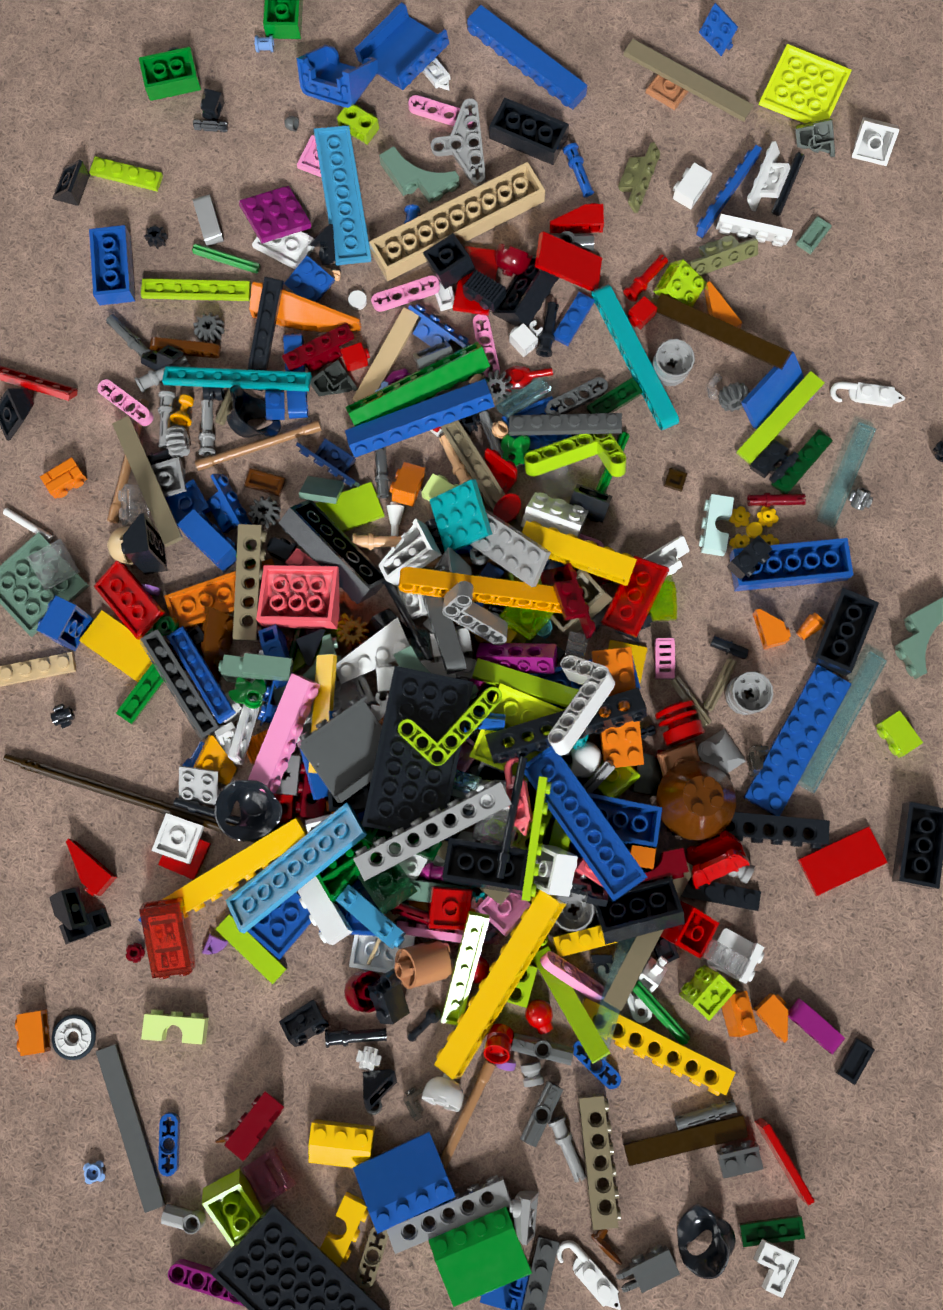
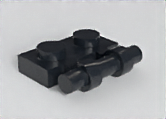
(769, 459)

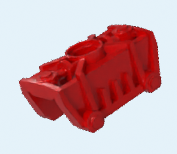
(716, 858)

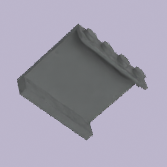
(344, 748)

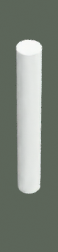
(27, 524)

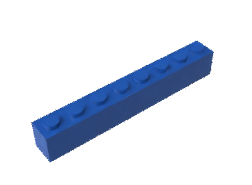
(526, 57)
(419, 418)

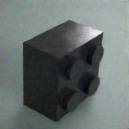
(449, 261)

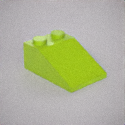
(232, 1205)

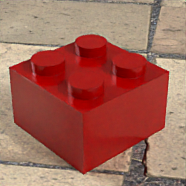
(694, 934)

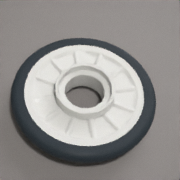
(61, 1041)

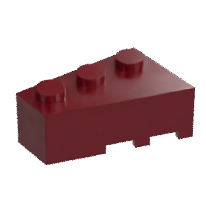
(253, 1126)

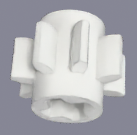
(368, 1058)

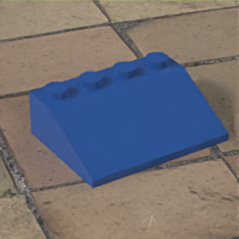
(403, 1182)

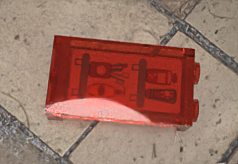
(166, 938)

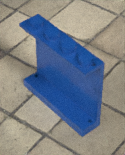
(401, 47)

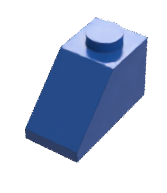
(275, 405)

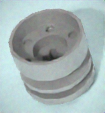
(679, 355)
(759, 691)
(584, 915)

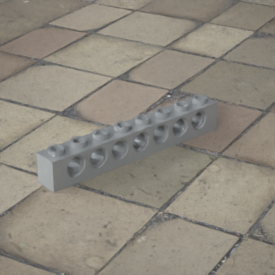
(368, 868)

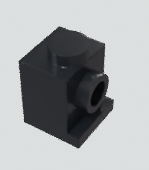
(212, 104)
(280, 548)

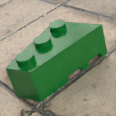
(342, 872)

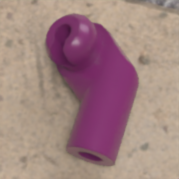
(396, 375)

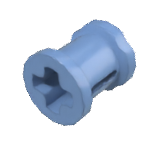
(264, 43)

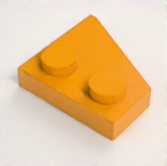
(214, 758)

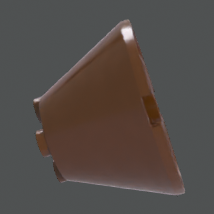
(696, 800)

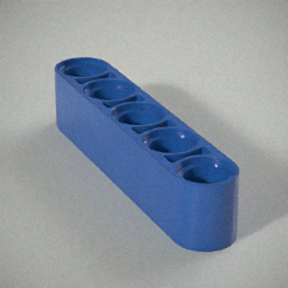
(296, 400)

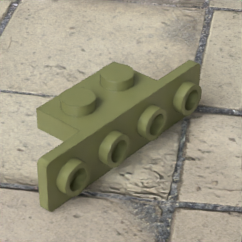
(638, 175)
(723, 253)

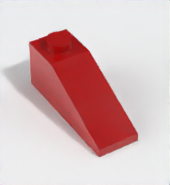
(583, 219)
(90, 870)

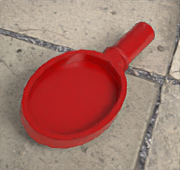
(523, 376)
(507, 507)

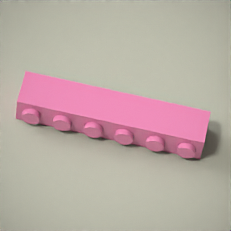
(284, 731)

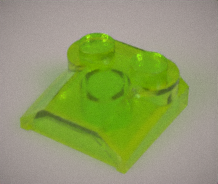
(665, 604)
(526, 621)

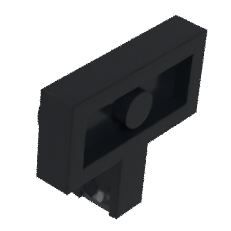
(591, 890)

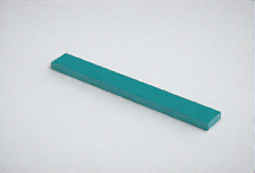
(244, 378)

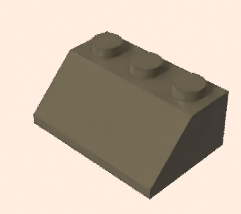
(595, 597)

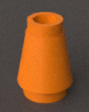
(810, 626)

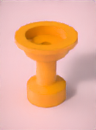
(181, 417)

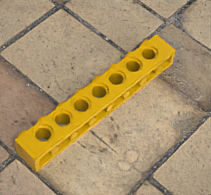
(722, 1075)

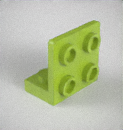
(681, 283)
(707, 991)

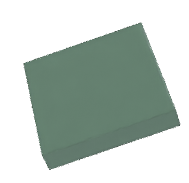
(321, 489)

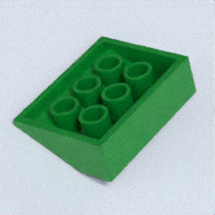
(480, 1256)

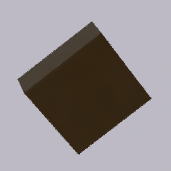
(675, 479)

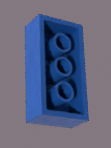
(112, 265)
(632, 821)

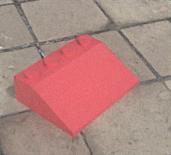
(299, 597)

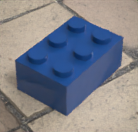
(209, 539)
(64, 623)

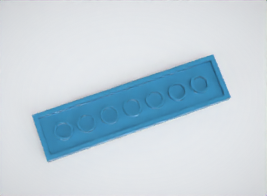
(342, 194)
(295, 867)

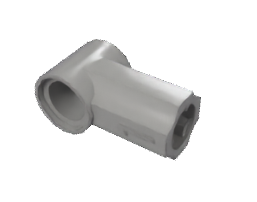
(180, 1218)

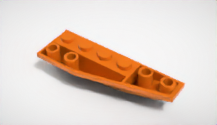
(303, 313)

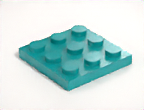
(461, 516)

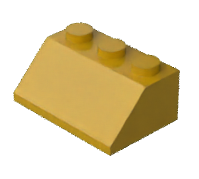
(340, 1143)

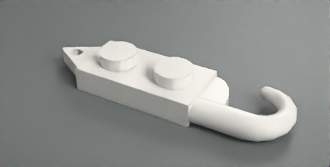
(437, 75)
(868, 393)
(591, 1275)

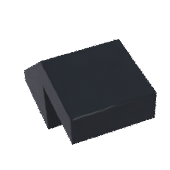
(162, 358)
(98, 921)

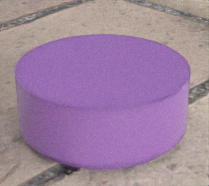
(151, 589)
(508, 1066)

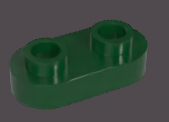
(172, 625)

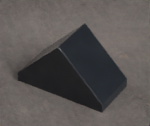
(309, 644)
(376, 1085)

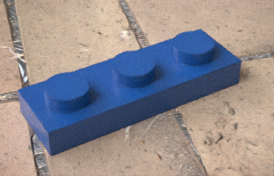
(573, 318)

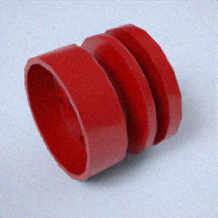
(679, 722)

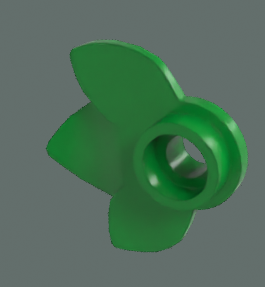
(516, 447)
(247, 691)

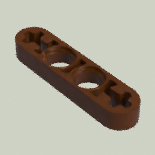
(189, 348)

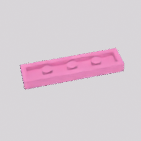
(422, 931)

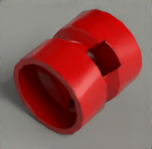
(498, 1044)

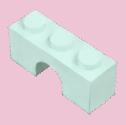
(713, 540)

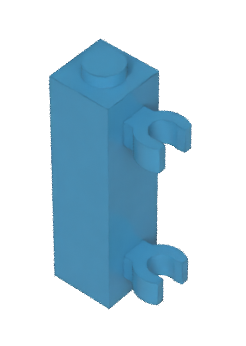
(371, 917)

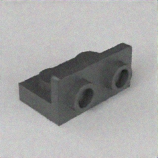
(739, 1159)

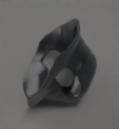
(246, 408)
(258, 810)
(715, 1259)

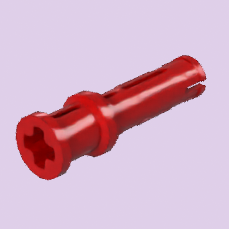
(641, 283)

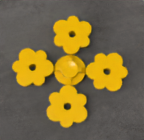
(753, 529)

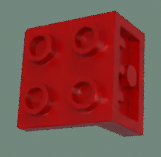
(503, 471)

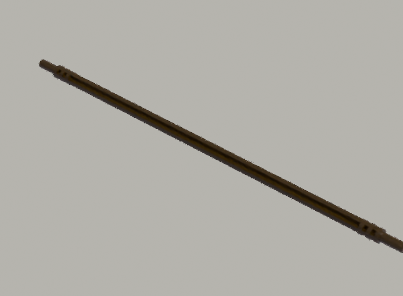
(114, 792)

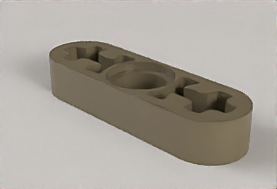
(362, 1268)

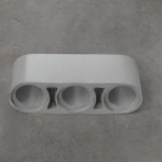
(208, 220)

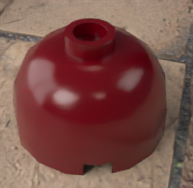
(511, 260)
(357, 992)

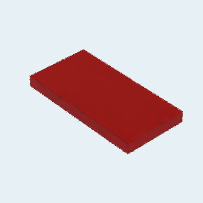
(568, 261)
(483, 262)
(129, 599)
(635, 600)
(842, 861)
(784, 1161)

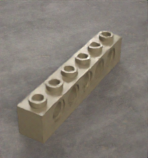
(246, 534)
(608, 1217)

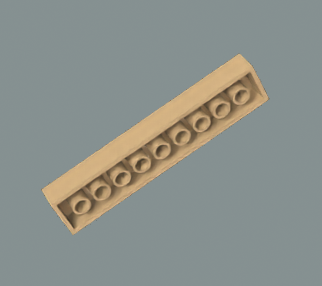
(464, 216)

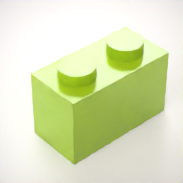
(898, 734)

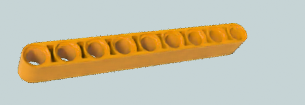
(485, 589)

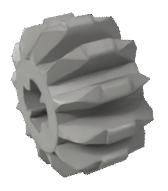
(177, 441)

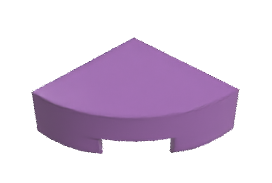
(214, 944)

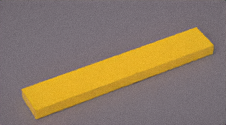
(324, 701)

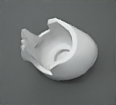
(585, 760)

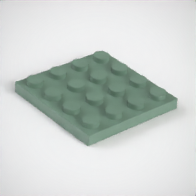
(22, 591)

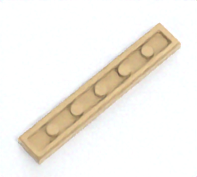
(388, 354)

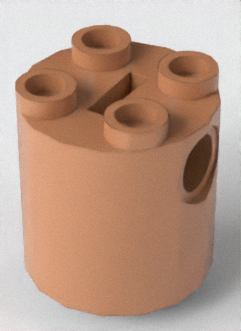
(423, 963)

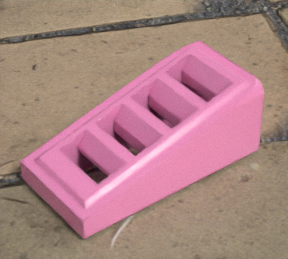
(657, 658)

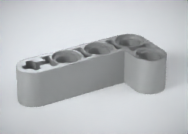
(461, 609)

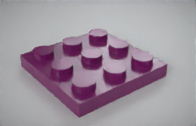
(275, 214)

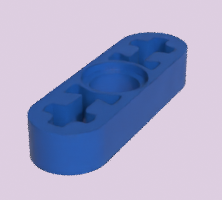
(603, 1079)
(162, 1150)

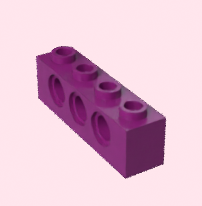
(521, 656)

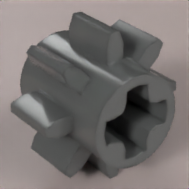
(860, 498)

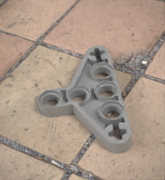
(464, 135)

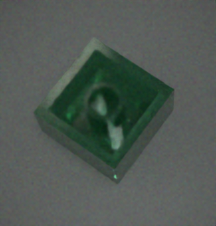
(389, 888)

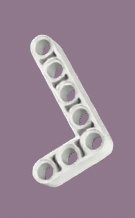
(596, 687)

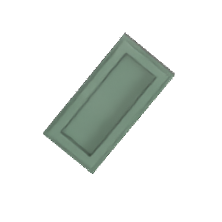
(814, 235)

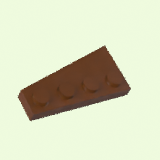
(217, 638)

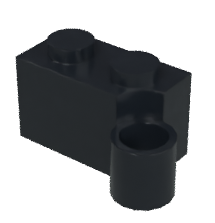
(388, 998)

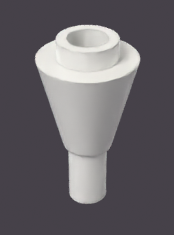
(395, 513)

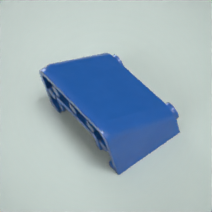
(331, 81)

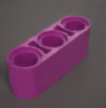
(815, 1026)

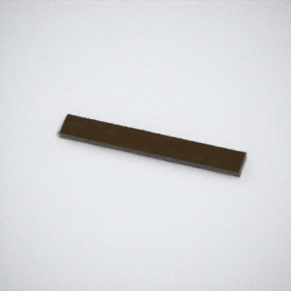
(722, 331)

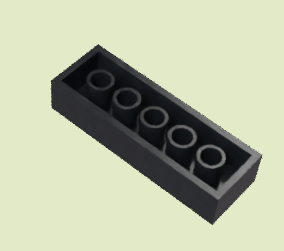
(331, 547)

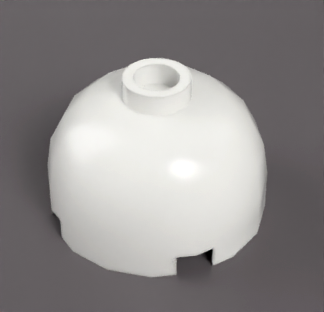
(444, 1093)

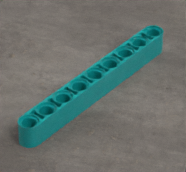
(635, 357)

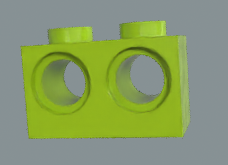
(358, 123)
(525, 986)

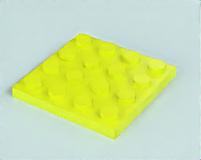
(804, 86)
(518, 709)

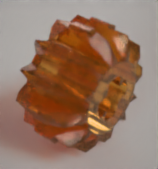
(361, 630)

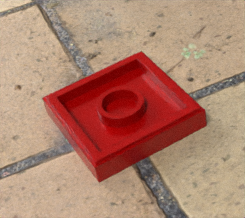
(188, 870)
(449, 907)

